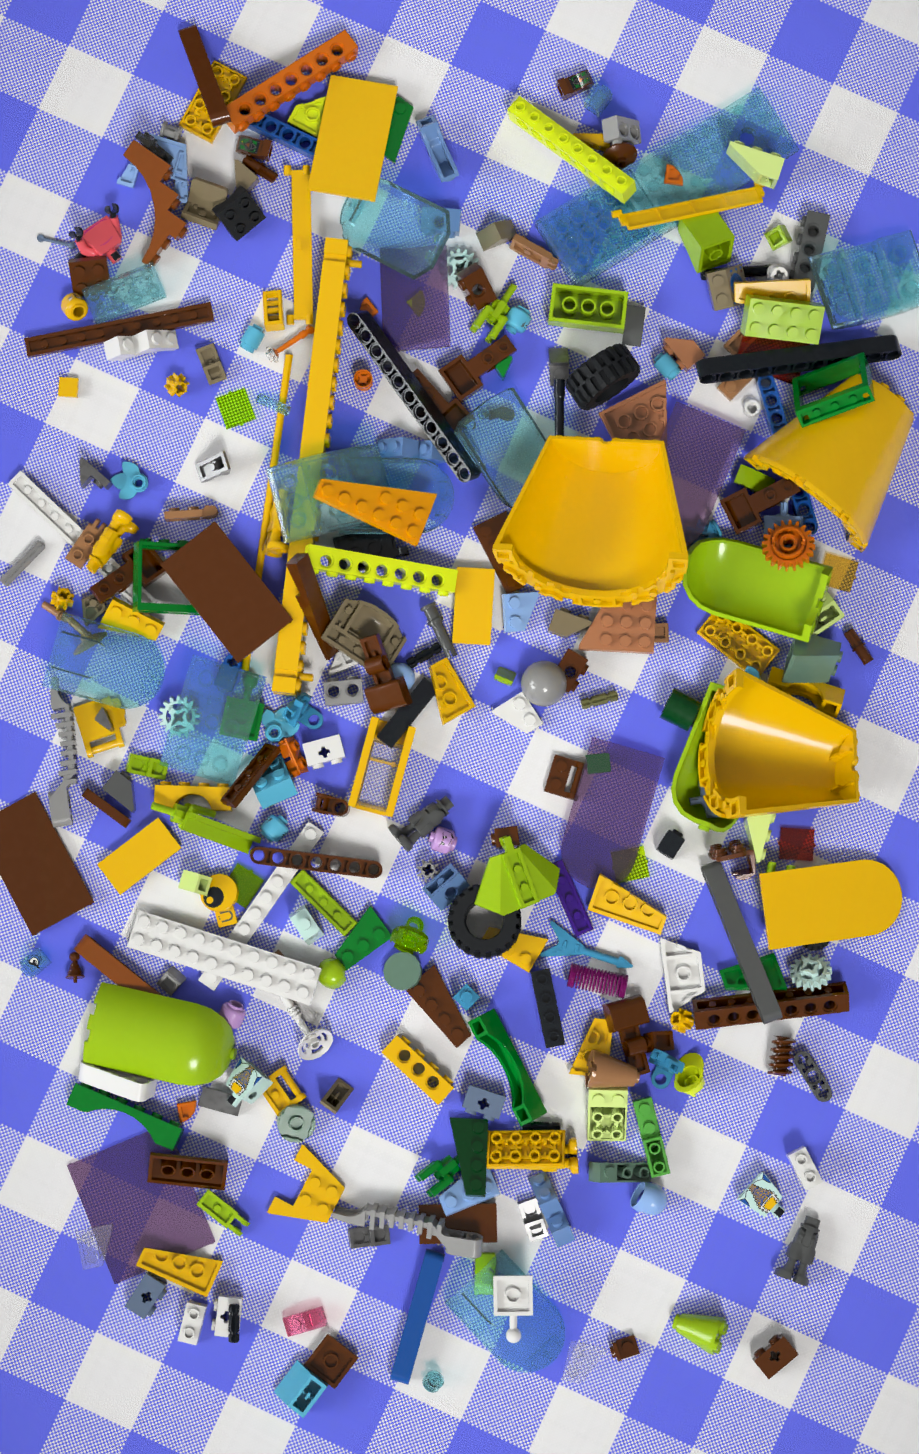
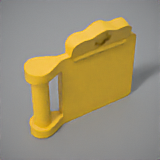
(92, 730)

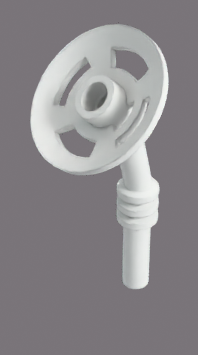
(310, 1037)

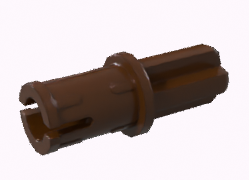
(259, 169)
(858, 646)

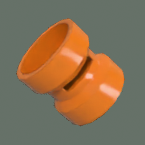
(363, 376)

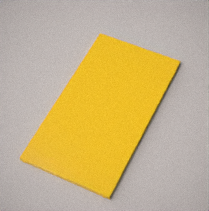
(352, 138)

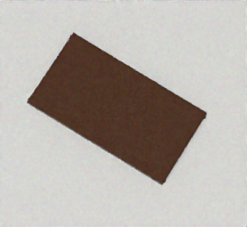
(226, 592)
(38, 866)

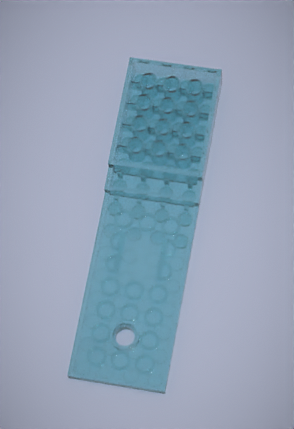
(592, 241)

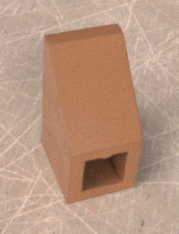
(684, 351)

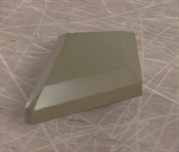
(92, 608)

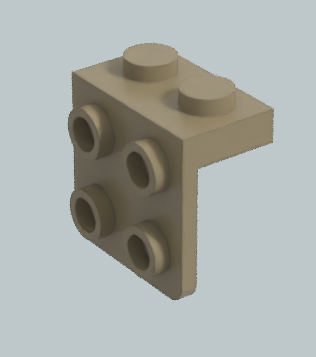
(202, 198)

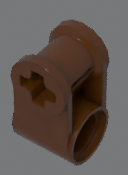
(329, 805)

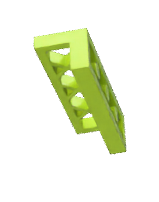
(218, 832)

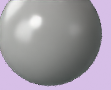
(543, 683)

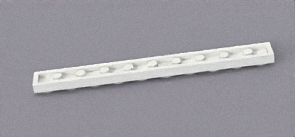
(63, 524)
(268, 896)

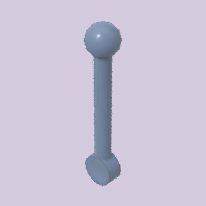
(41, 238)

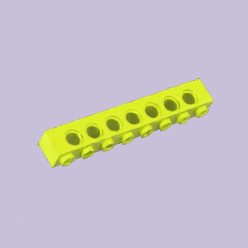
(572, 149)
(446, 576)

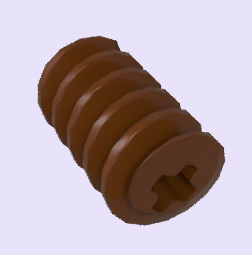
(781, 1056)

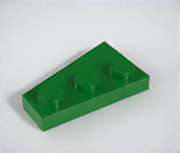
(399, 124)
(363, 939)
(734, 979)

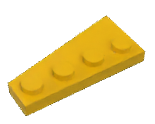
(789, 289)
(620, 904)

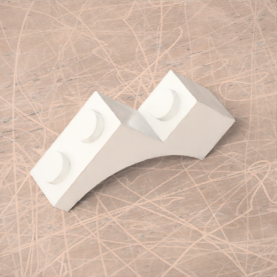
(145, 342)

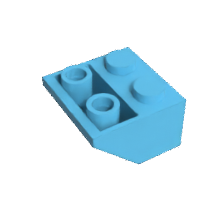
(274, 784)
(300, 1389)

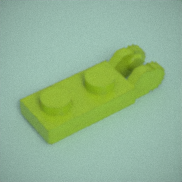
(221, 1211)

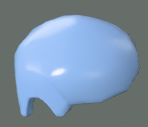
(403, 669)

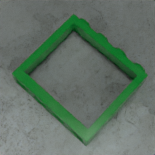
(837, 402)
(138, 606)

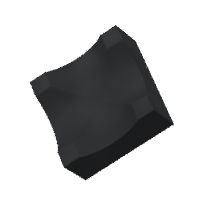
(239, 213)

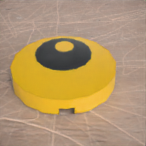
(221, 894)

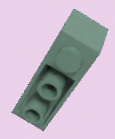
(619, 1172)

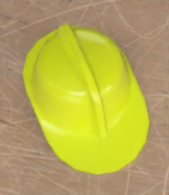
(692, 1077)

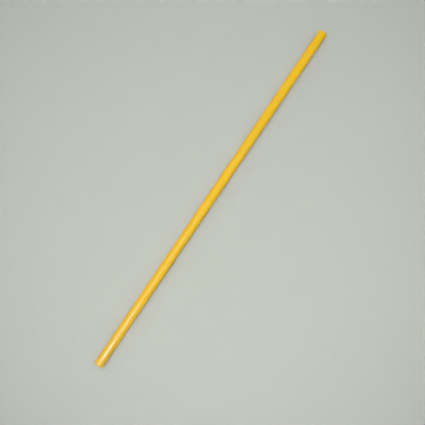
(274, 461)

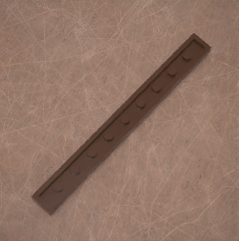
(99, 333)

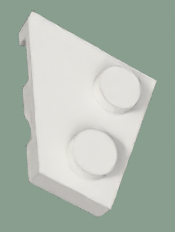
(519, 713)

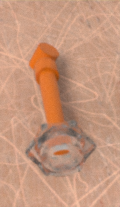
(273, 354)

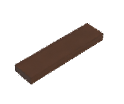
(250, 775)

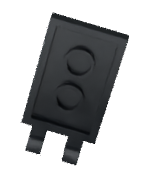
(372, 544)

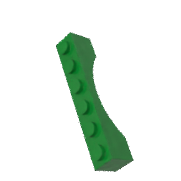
(525, 1099)
(162, 1132)

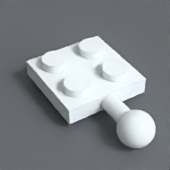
(513, 1298)

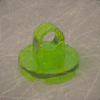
(409, 938)

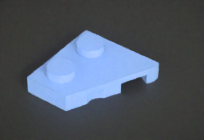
(517, 610)

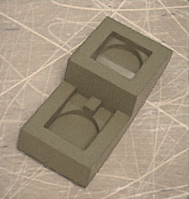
(211, 364)

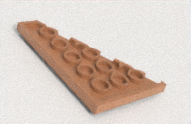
(622, 629)

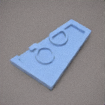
(455, 1199)

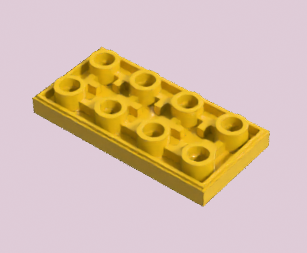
(196, 118)
(473, 606)
(738, 642)
(139, 856)
(526, 1149)

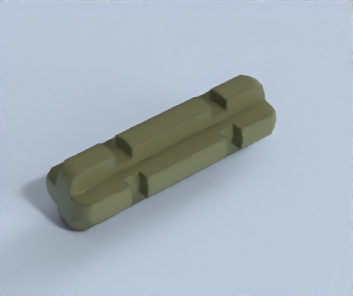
(599, 699)

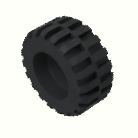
(602, 376)
(475, 946)

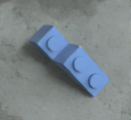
(437, 149)
(409, 448)
(551, 1209)

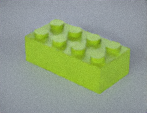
(588, 308)
(782, 319)

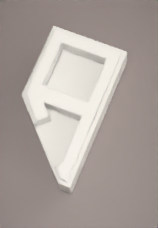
(340, 663)

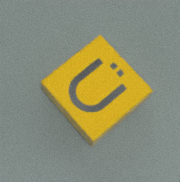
(226, 918)

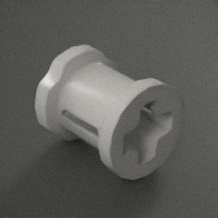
(171, 131)

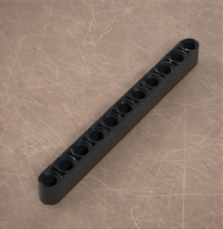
(795, 359)
(405, 390)

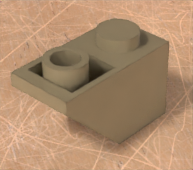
(566, 624)

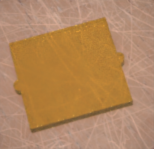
(843, 572)

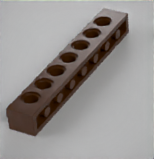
(793, 1003)

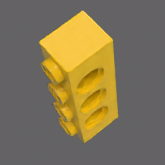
(436, 1093)

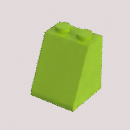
(707, 241)

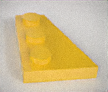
(121, 615)
(449, 691)
(524, 951)
(596, 1039)

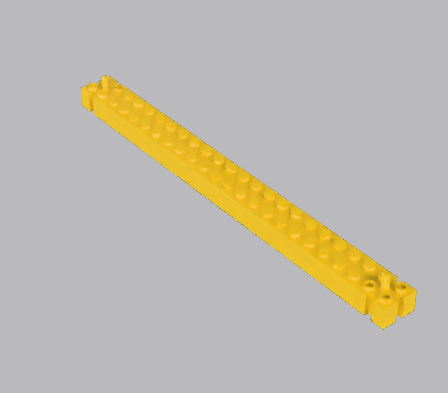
(315, 440)

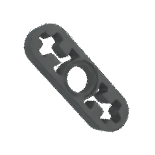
(824, 1086)

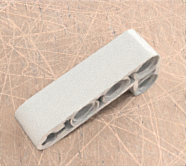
(118, 1082)

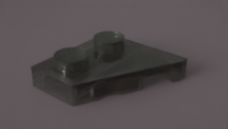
(151, 143)

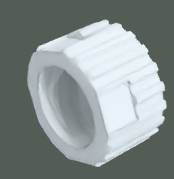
(747, 412)

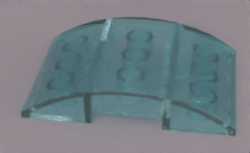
(868, 280)
(297, 480)
(213, 720)

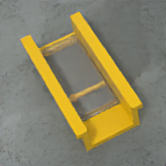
(380, 771)

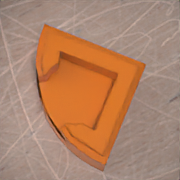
(673, 176)
(367, 305)
(186, 1110)

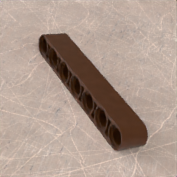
(204, 76)
(323, 867)

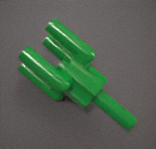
(443, 1172)

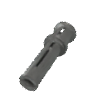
(435, 621)

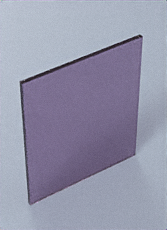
(142, 1213)

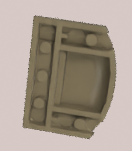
(358, 620)

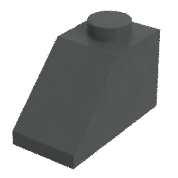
(121, 789)

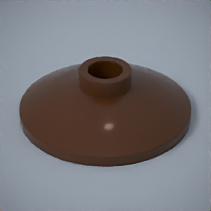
(621, 154)

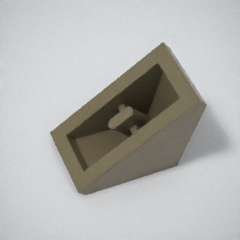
(245, 177)
(496, 234)
(336, 1095)

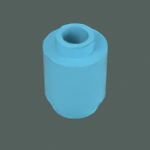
(252, 338)
(667, 366)

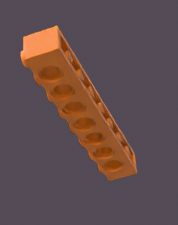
(294, 72)

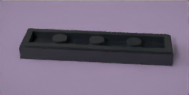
(407, 714)

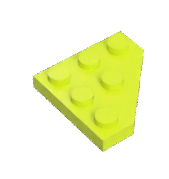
(308, 116)

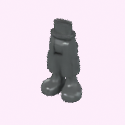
(421, 823)
(801, 1249)

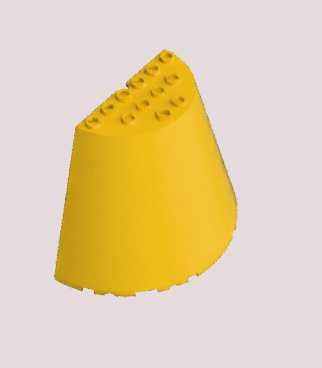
(596, 523)

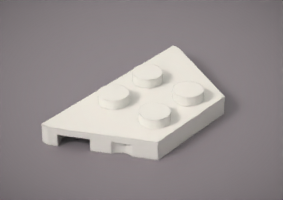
(682, 974)

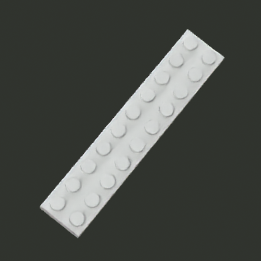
(224, 957)

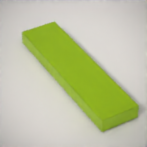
(323, 902)

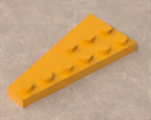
(389, 509)

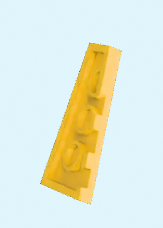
(185, 1270)

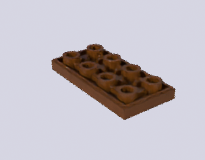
(476, 1219)

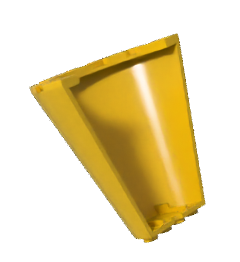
(843, 458)
(773, 753)

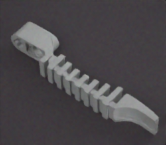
(60, 799)
(455, 1241)

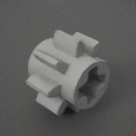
(425, 866)

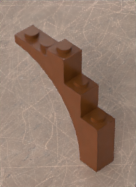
(165, 200)

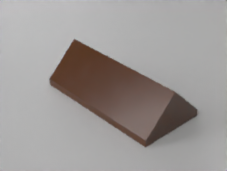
(187, 1171)

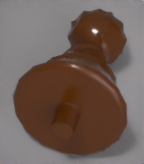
(74, 971)

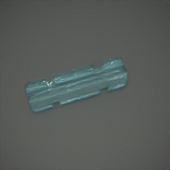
(273, 404)

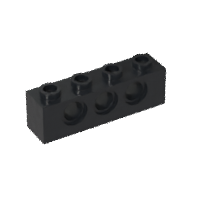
(547, 1008)

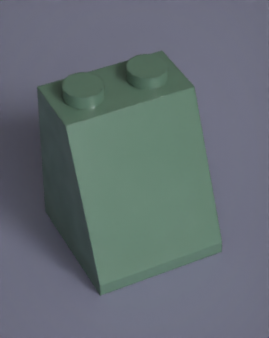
(812, 660)

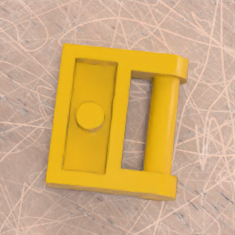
(277, 1096)

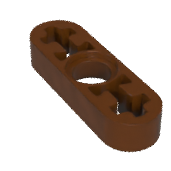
(106, 807)

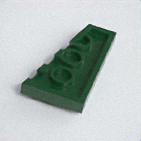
(471, 1146)

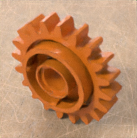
(784, 556)

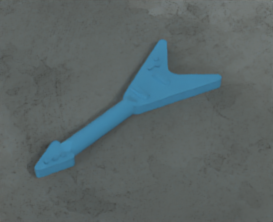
(570, 946)

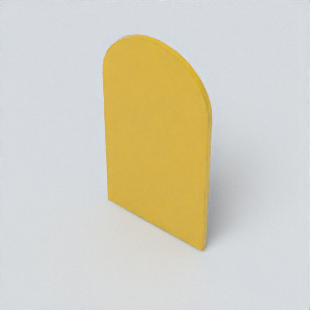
(829, 902)

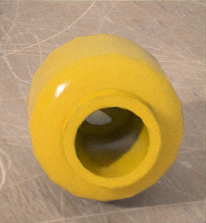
(74, 306)

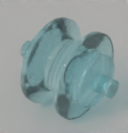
(433, 1381)

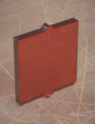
(796, 844)

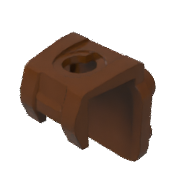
(735, 850)

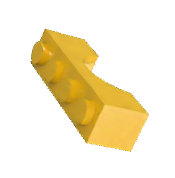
(824, 696)
(170, 794)

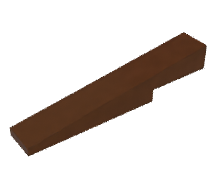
(311, 599)

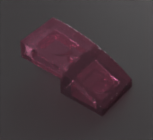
(305, 1321)

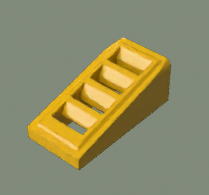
(593, 140)
(275, 322)

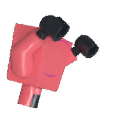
(102, 237)

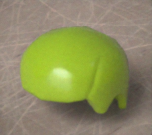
(332, 973)

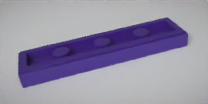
(571, 902)

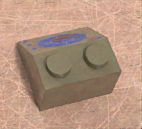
(721, 286)

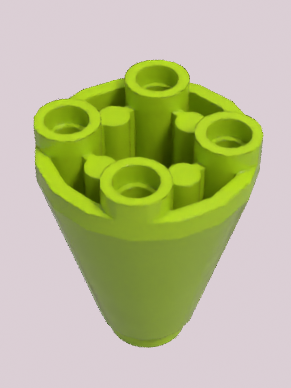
(702, 1330)

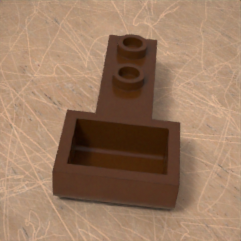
(464, 375)
(451, 411)
(744, 508)
(123, 577)
(387, 691)
(625, 1017)

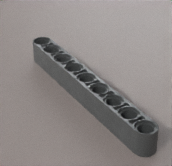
(741, 942)

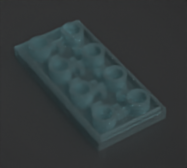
(124, 293)

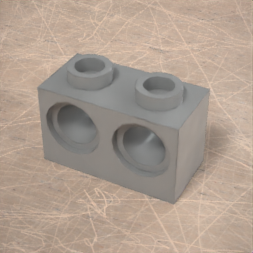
(621, 129)
(343, 697)

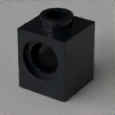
(671, 843)

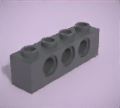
(818, 222)

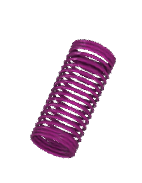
(576, 970)

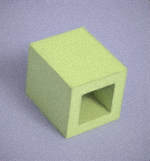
(195, 882)

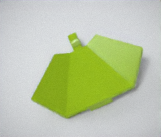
(516, 879)

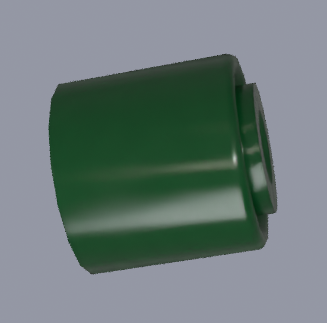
(681, 709)

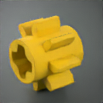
(176, 384)
(62, 599)
(682, 1020)

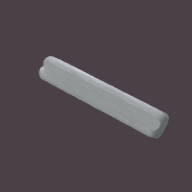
(22, 563)

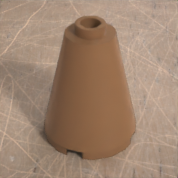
(609, 1072)

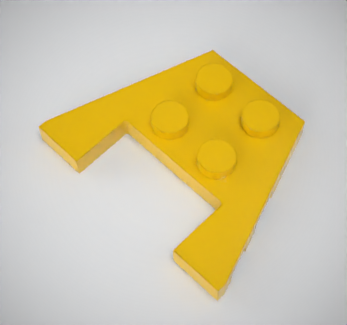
(317, 1196)

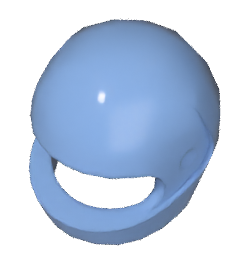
(652, 1200)

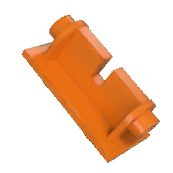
(290, 748)

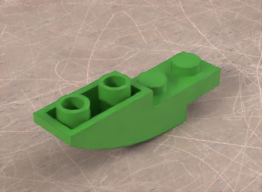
(651, 1136)

